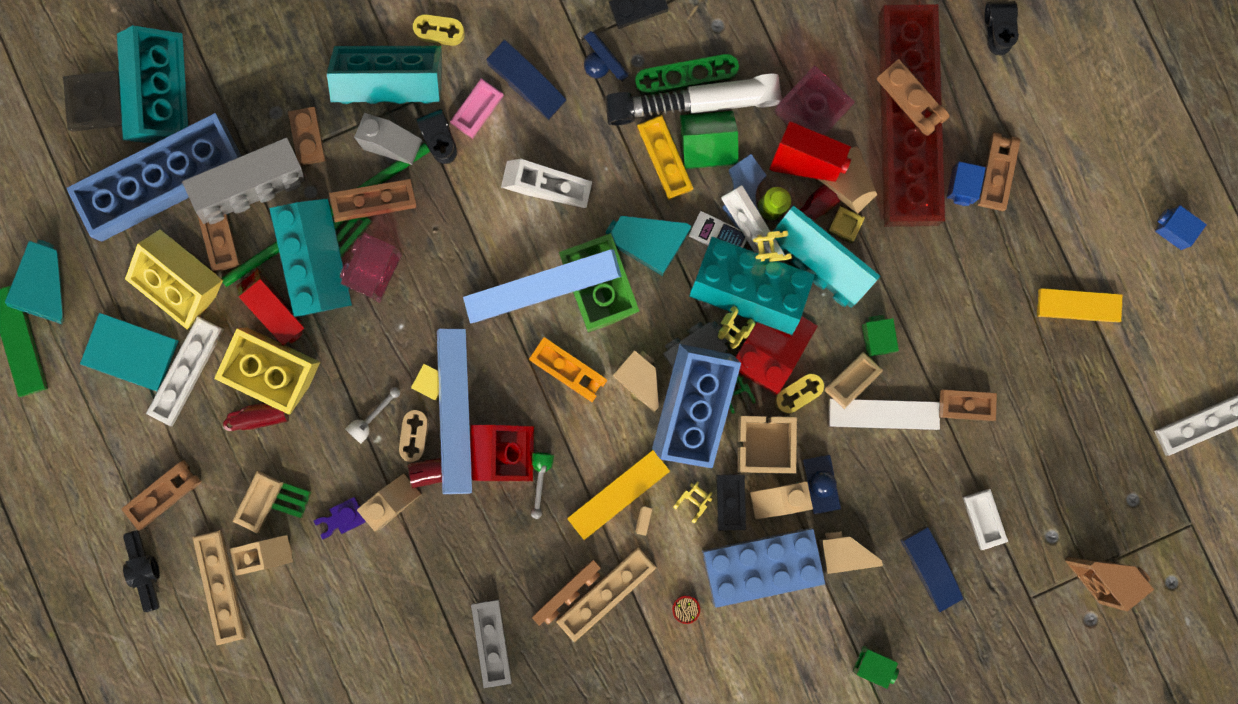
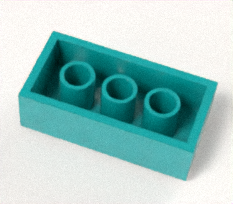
(758, 288)

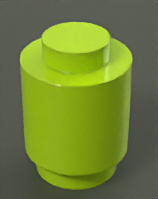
(774, 203)

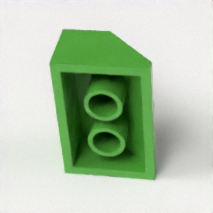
(606, 301)

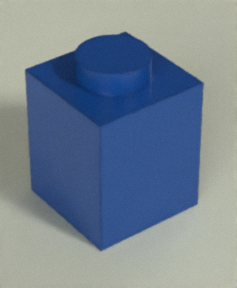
(965, 183)
(1179, 227)

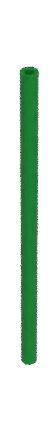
(273, 249)

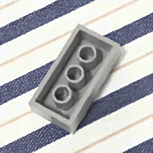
(244, 181)

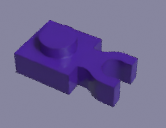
(343, 517)

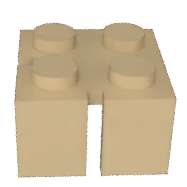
(768, 445)

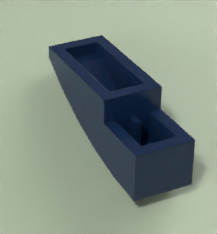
(525, 79)
(932, 568)

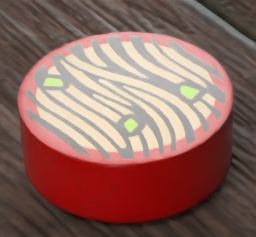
(686, 609)

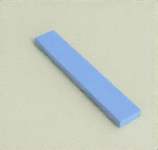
(542, 286)
(454, 411)

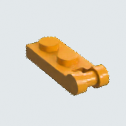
(566, 368)

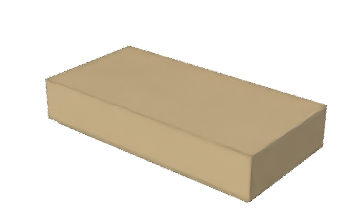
(853, 380)
(258, 502)

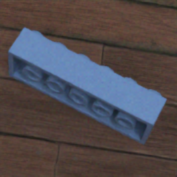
(151, 178)

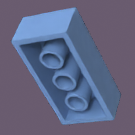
(696, 406)
(763, 567)

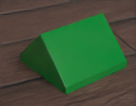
(709, 139)

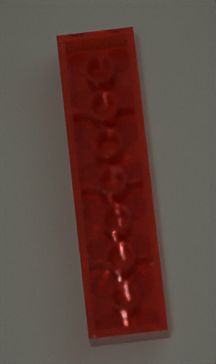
(909, 157)

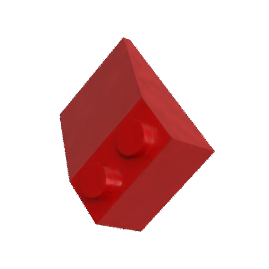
(771, 354)

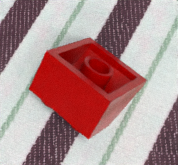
(501, 452)

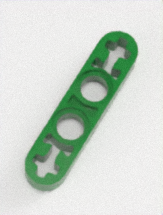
(687, 78)

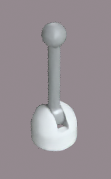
(360, 429)

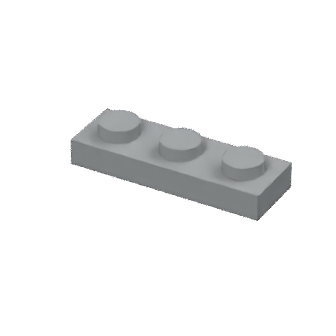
(491, 643)

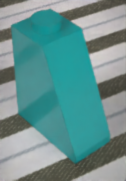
(649, 240)
(38, 283)

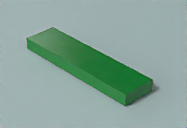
(20, 349)

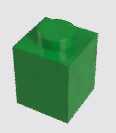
(880, 336)
(876, 668)

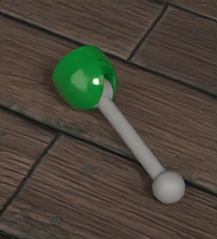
(541, 463)

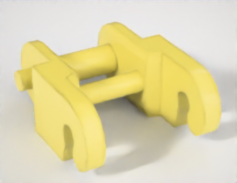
(773, 256)
(728, 322)
(694, 487)

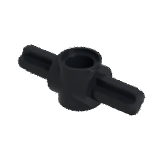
(141, 571)

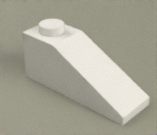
(545, 183)

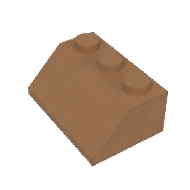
(1111, 582)

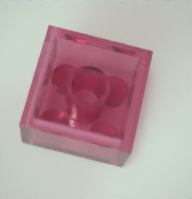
(815, 103)
(370, 267)

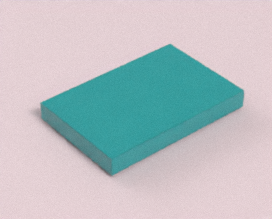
(129, 352)

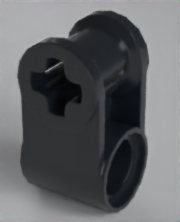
(1002, 22)
(437, 133)

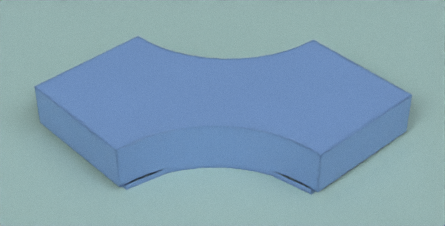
(749, 175)

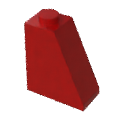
(810, 154)
(270, 307)

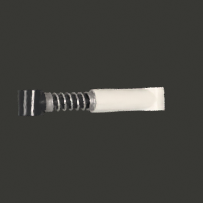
(758, 92)

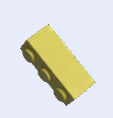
(172, 278)
(266, 369)

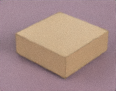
(643, 520)

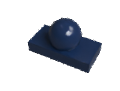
(599, 62)
(821, 484)

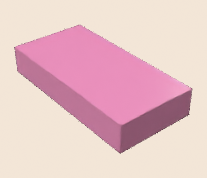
(476, 108)

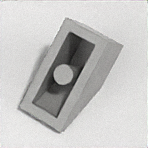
(387, 139)

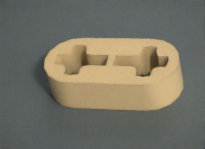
(406, 436)

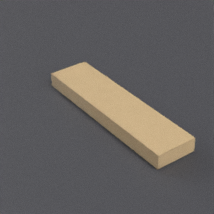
(219, 587)
(606, 594)

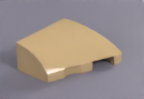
(855, 186)

